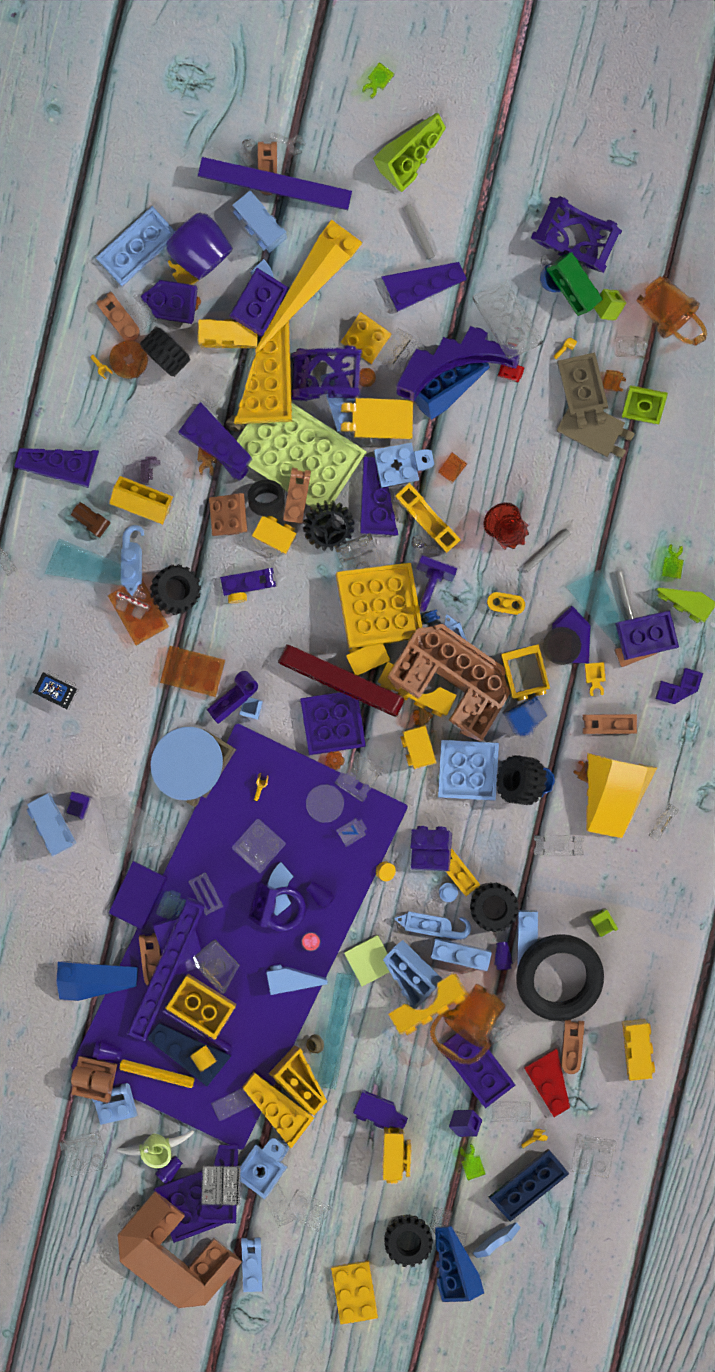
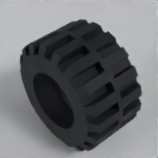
(165, 351)
(189, 582)
(521, 780)
(501, 922)
(408, 1257)

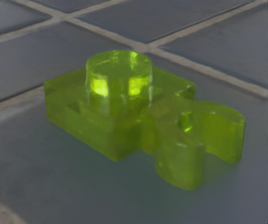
(379, 78)
(672, 566)
(472, 1165)

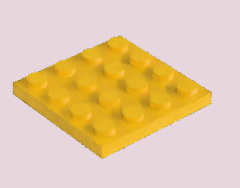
(378, 604)

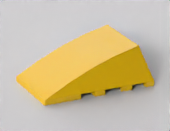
(614, 793)

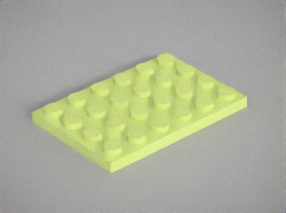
(305, 446)

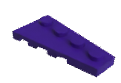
(227, 1156)

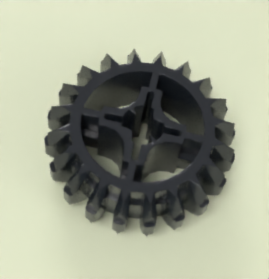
(314, 521)

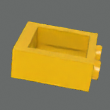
(522, 695)

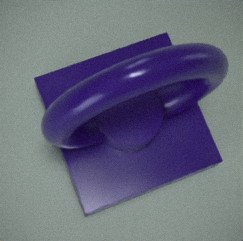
(435, 572)
(265, 903)

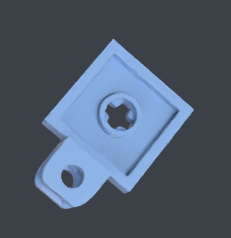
(410, 462)
(269, 1159)

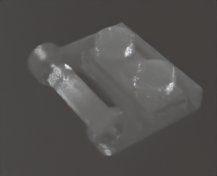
(353, 773)

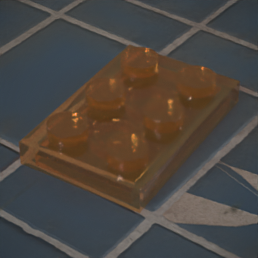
(150, 624)
(192, 671)

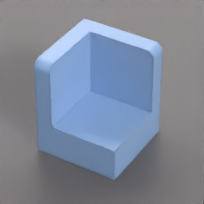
(251, 708)

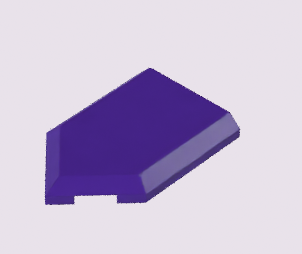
(172, 301)
(573, 620)

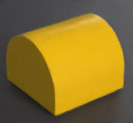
(203, 1058)

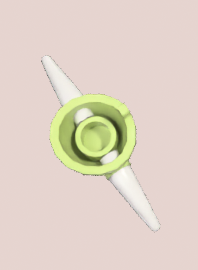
(156, 1149)

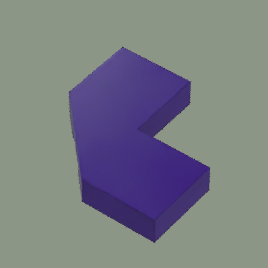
(688, 685)

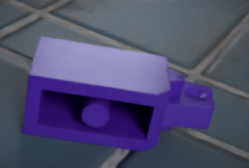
(379, 1111)

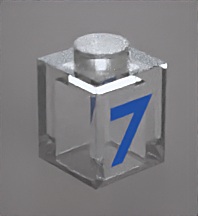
(352, 831)

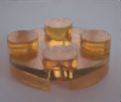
(123, 350)

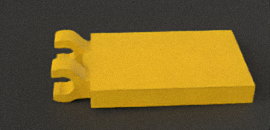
(379, 418)

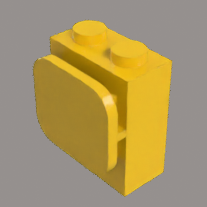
(395, 1155)

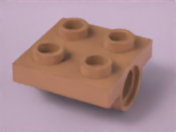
(228, 514)
(93, 1079)

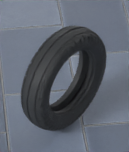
(583, 1000)

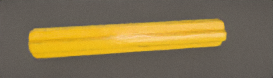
(156, 1073)

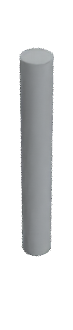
(419, 231)
(548, 549)
(624, 595)

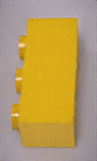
(141, 500)

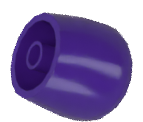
(199, 245)

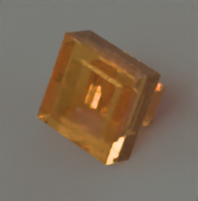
(612, 380)
(582, 775)

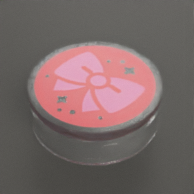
(310, 941)

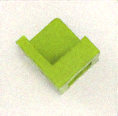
(611, 304)
(603, 922)

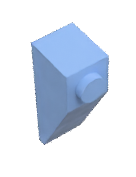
(526, 931)
(288, 979)

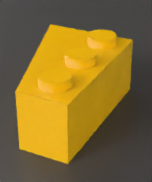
(225, 334)
(638, 1049)
(298, 1080)

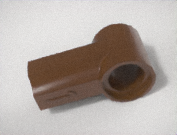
(94, 522)

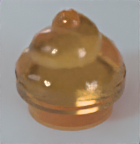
(367, 377)
(421, 716)

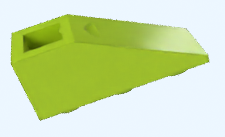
(694, 603)

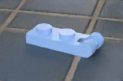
(251, 1265)

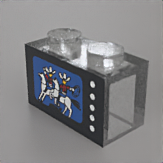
(56, 690)

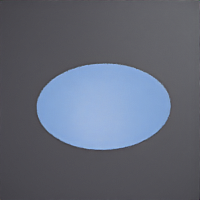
(186, 763)

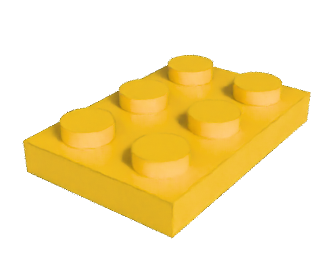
(354, 1292)

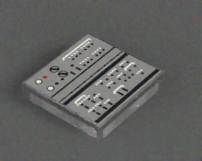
(221, 1185)

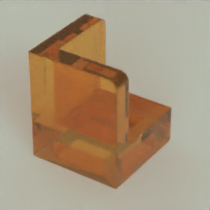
(452, 467)

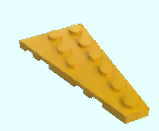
(268, 385)

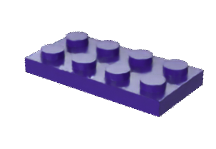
(484, 1077)

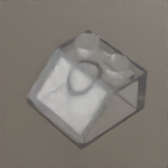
(358, 553)

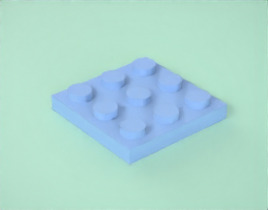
(468, 770)

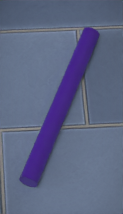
(218, 1042)

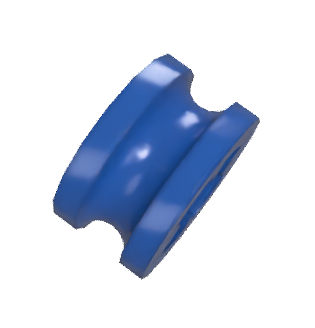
(431, 616)

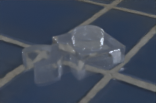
(142, 315)

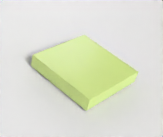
(368, 960)

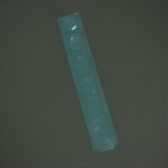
(336, 1030)

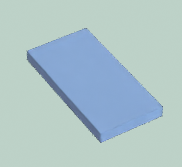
(136, 246)

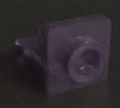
(146, 471)

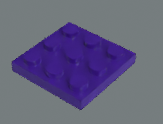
(332, 723)
(186, 1196)

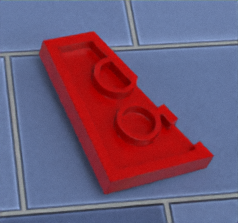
(549, 1081)

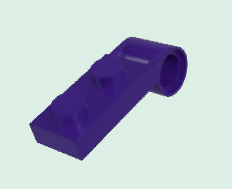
(234, 698)

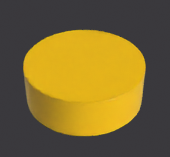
(237, 598)
(385, 871)

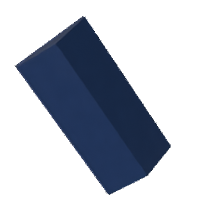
(529, 1185)

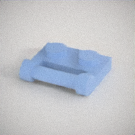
(117, 1109)

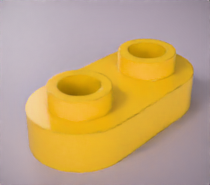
(506, 603)

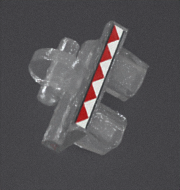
(140, 607)

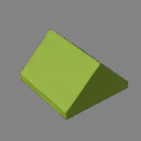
(644, 404)

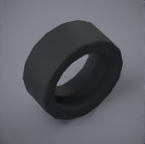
(261, 487)

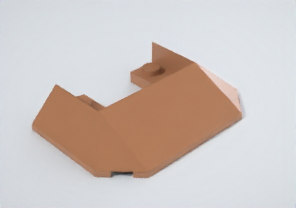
(461, 664)
(146, 1257)

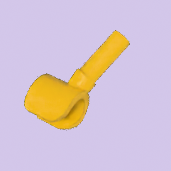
(569, 343)
(101, 368)
(260, 785)
(537, 1135)

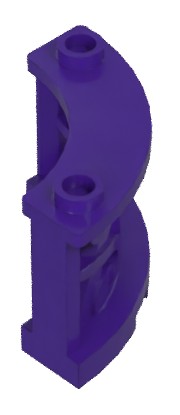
(550, 240)
(341, 389)

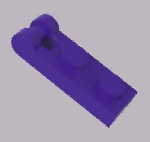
(247, 581)

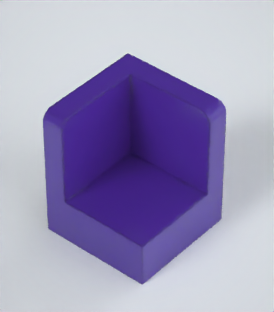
(78, 804)
(465, 1123)

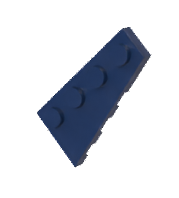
(180, 1049)

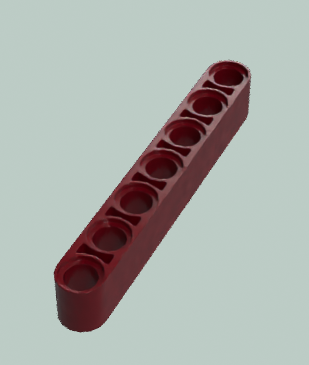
(341, 680)

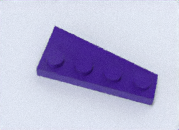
(417, 285)
(213, 438)
(59, 464)
(376, 503)

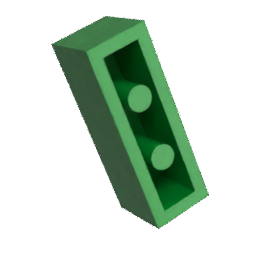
(574, 284)

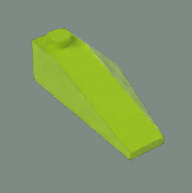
(404, 155)

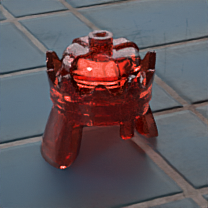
(506, 525)

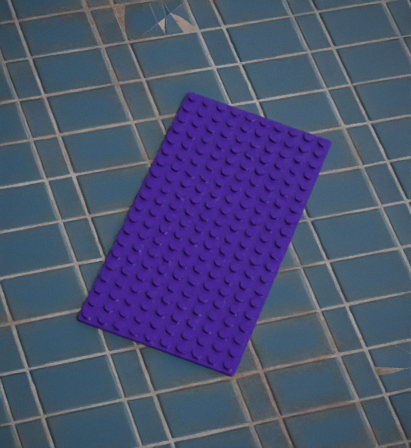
(261, 1024)

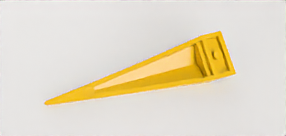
(327, 257)

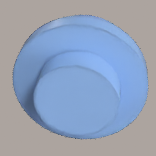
(448, 892)

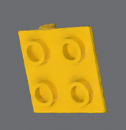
(366, 336)

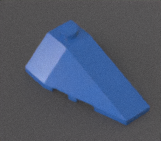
(448, 387)
(87, 980)
(457, 1274)

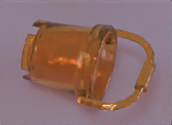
(671, 309)
(472, 1021)

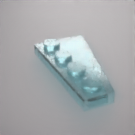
(82, 564)
(599, 603)

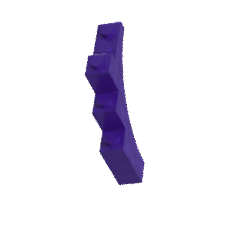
(450, 354)

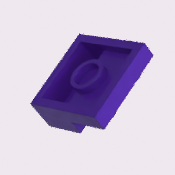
(431, 849)

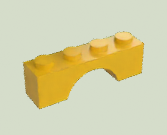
(427, 518)
(438, 700)
(449, 992)

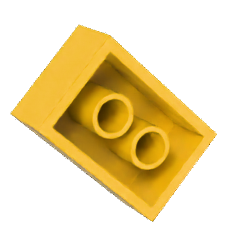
(201, 1006)

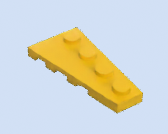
(281, 1111)

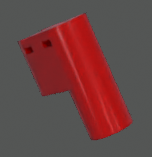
(511, 373)

